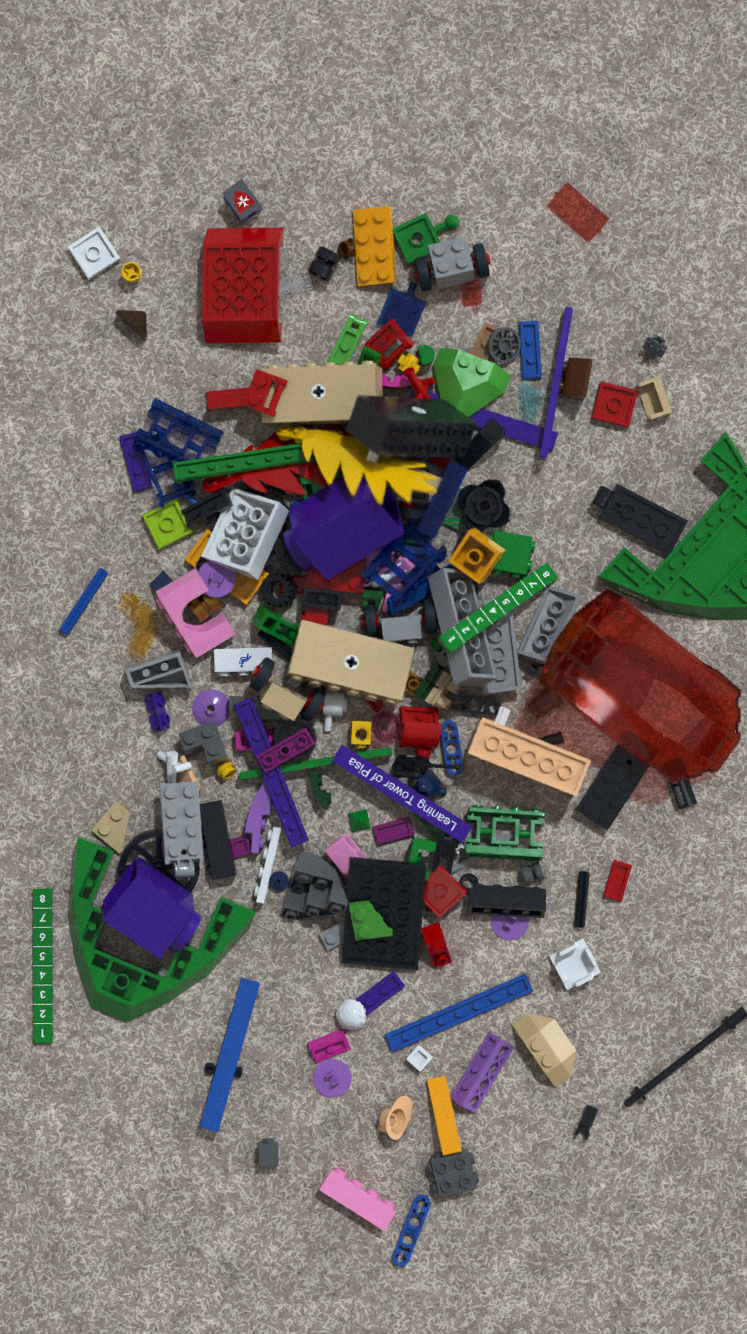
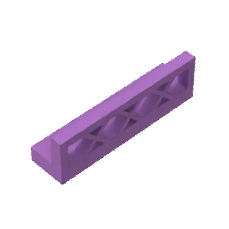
(479, 1071)

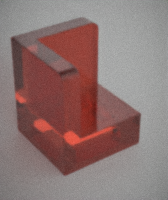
(471, 293)

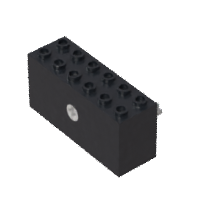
(410, 427)

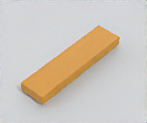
(444, 1115)

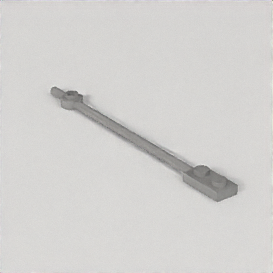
(334, 935)

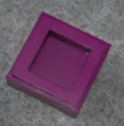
(240, 846)

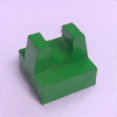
(372, 593)

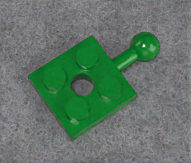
(422, 226)

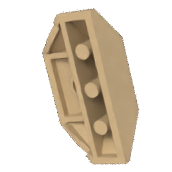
(547, 1045)

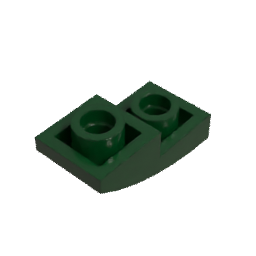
(323, 797)

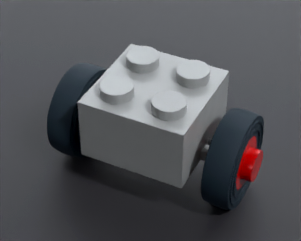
(451, 264)
(401, 628)

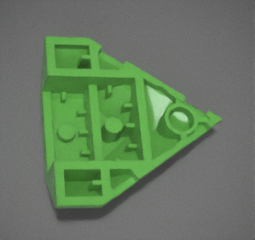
(468, 380)

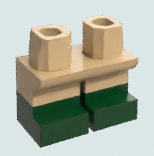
(435, 696)

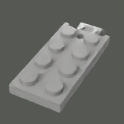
(504, 654)
(181, 826)

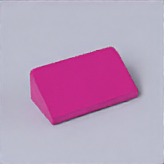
(329, 1045)

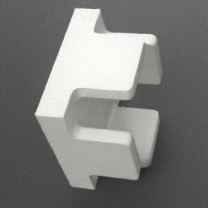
(575, 964)

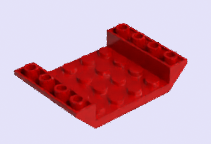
(241, 285)

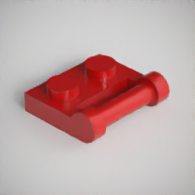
(385, 338)
(260, 389)

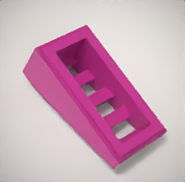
(239, 740)

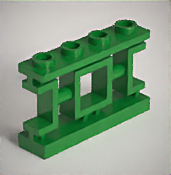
(503, 849)

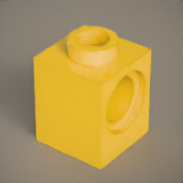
(356, 725)

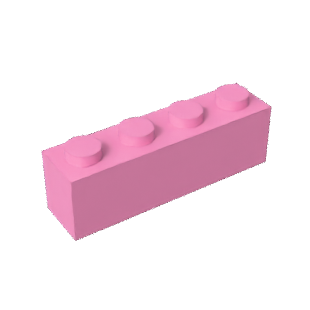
(341, 851)
(356, 1198)

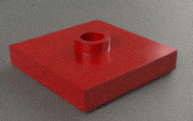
(614, 404)
(442, 891)

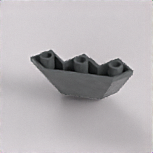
(313, 890)

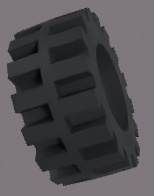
(267, 590)

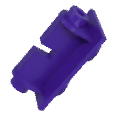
(156, 702)

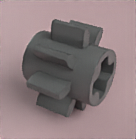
(654, 347)

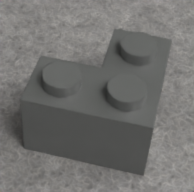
(206, 739)

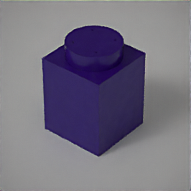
(151, 909)

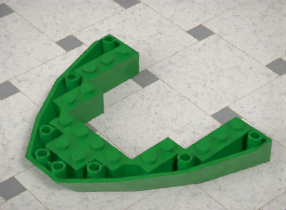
(120, 985)

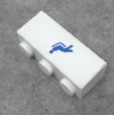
(239, 660)

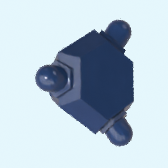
(428, 785)

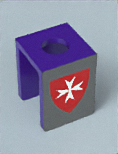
(242, 201)

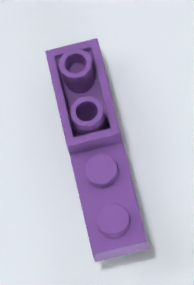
(255, 823)

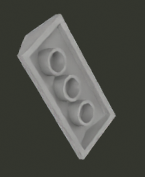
(549, 620)

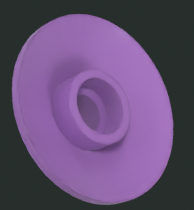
(214, 698)

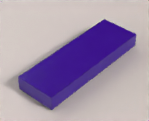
(137, 470)
(380, 992)

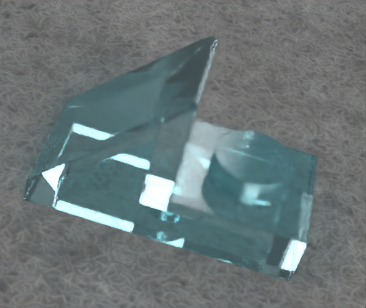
(530, 393)

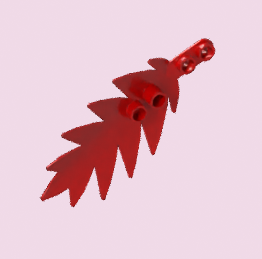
(276, 477)

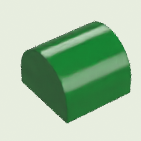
(426, 354)

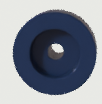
(278, 875)

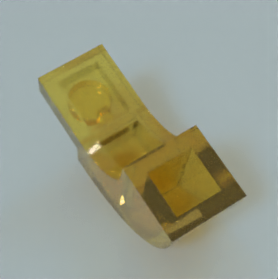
(147, 624)

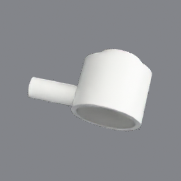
(334, 705)

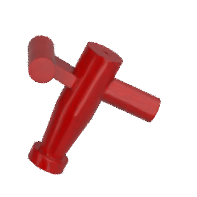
(419, 386)

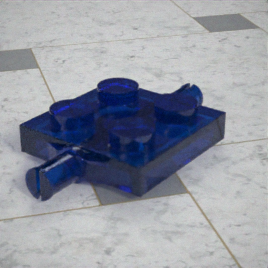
(404, 309)

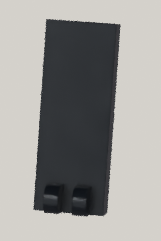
(207, 508)

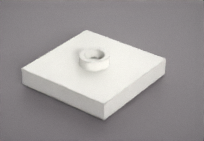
(93, 253)

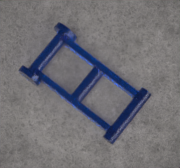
(160, 497)

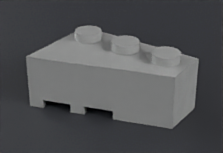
(160, 671)

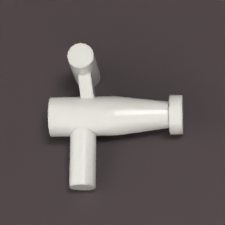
(173, 766)

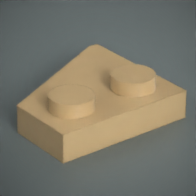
(113, 826)

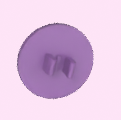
(217, 579)
(509, 926)
(332, 1078)

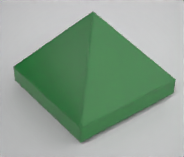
(359, 820)

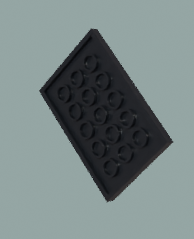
(398, 896)

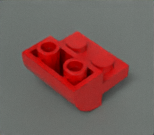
(418, 728)

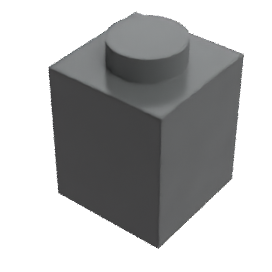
(268, 1153)

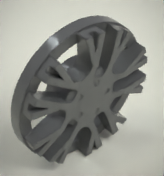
(504, 344)

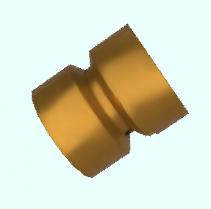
(204, 605)

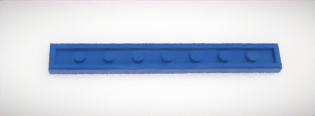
(458, 1012)
(229, 1055)

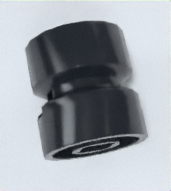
(324, 263)

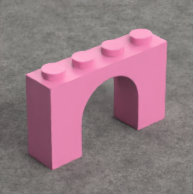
(198, 637)

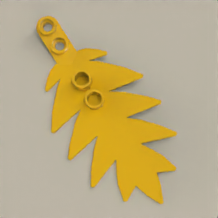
(333, 448)

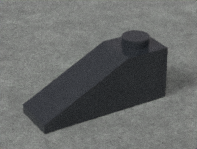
(482, 442)

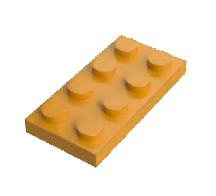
(374, 246)
(244, 586)

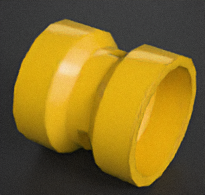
(131, 269)

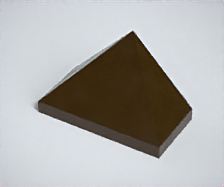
(136, 320)

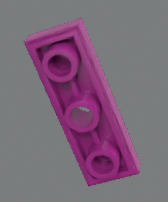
(296, 743)

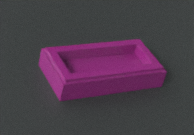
(393, 830)

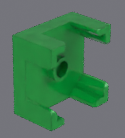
(420, 843)

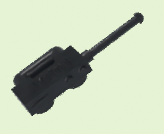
(416, 765)

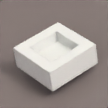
(419, 1057)

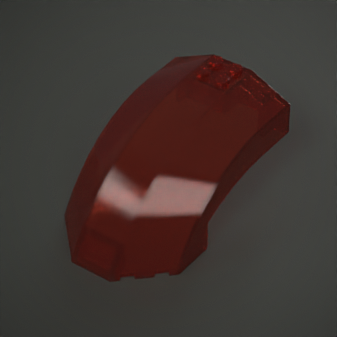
(643, 689)

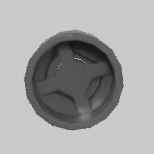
(528, 875)

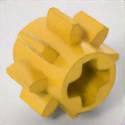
(408, 361)

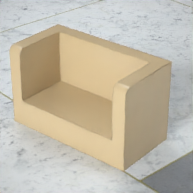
(654, 398)

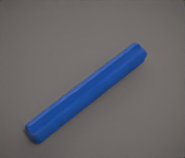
(83, 601)

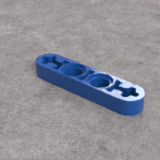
(413, 1230)

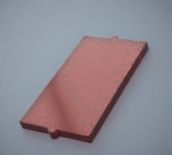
(578, 212)

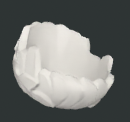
(351, 1014)

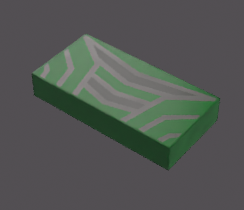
(454, 515)

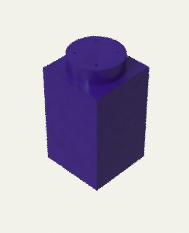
(340, 529)

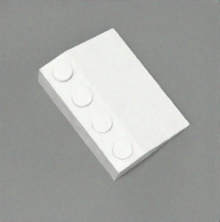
(246, 533)

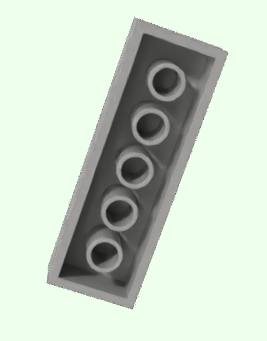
(454, 601)

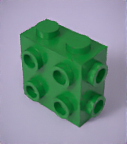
(517, 553)

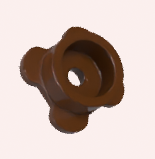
(347, 248)

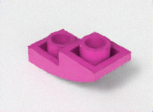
(399, 382)

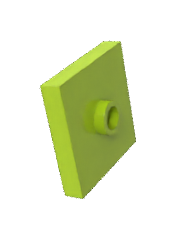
(167, 524)

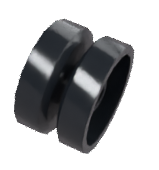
(291, 727)

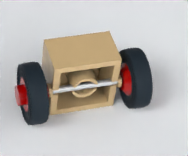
(283, 696)

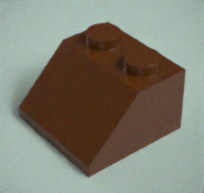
(576, 378)

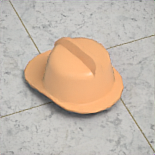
(395, 1119)

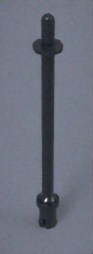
(728, 1024)

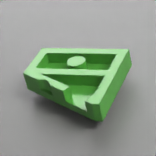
(367, 921)

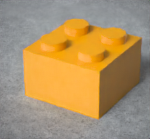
(476, 555)

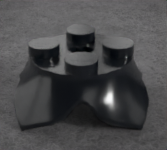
(497, 510)

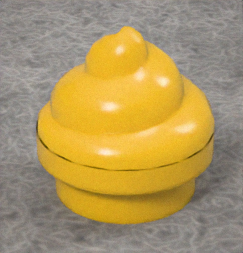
(226, 770)

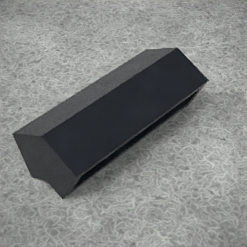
(683, 793)

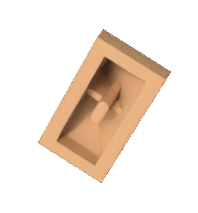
(186, 776)

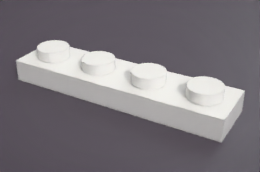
(269, 856)

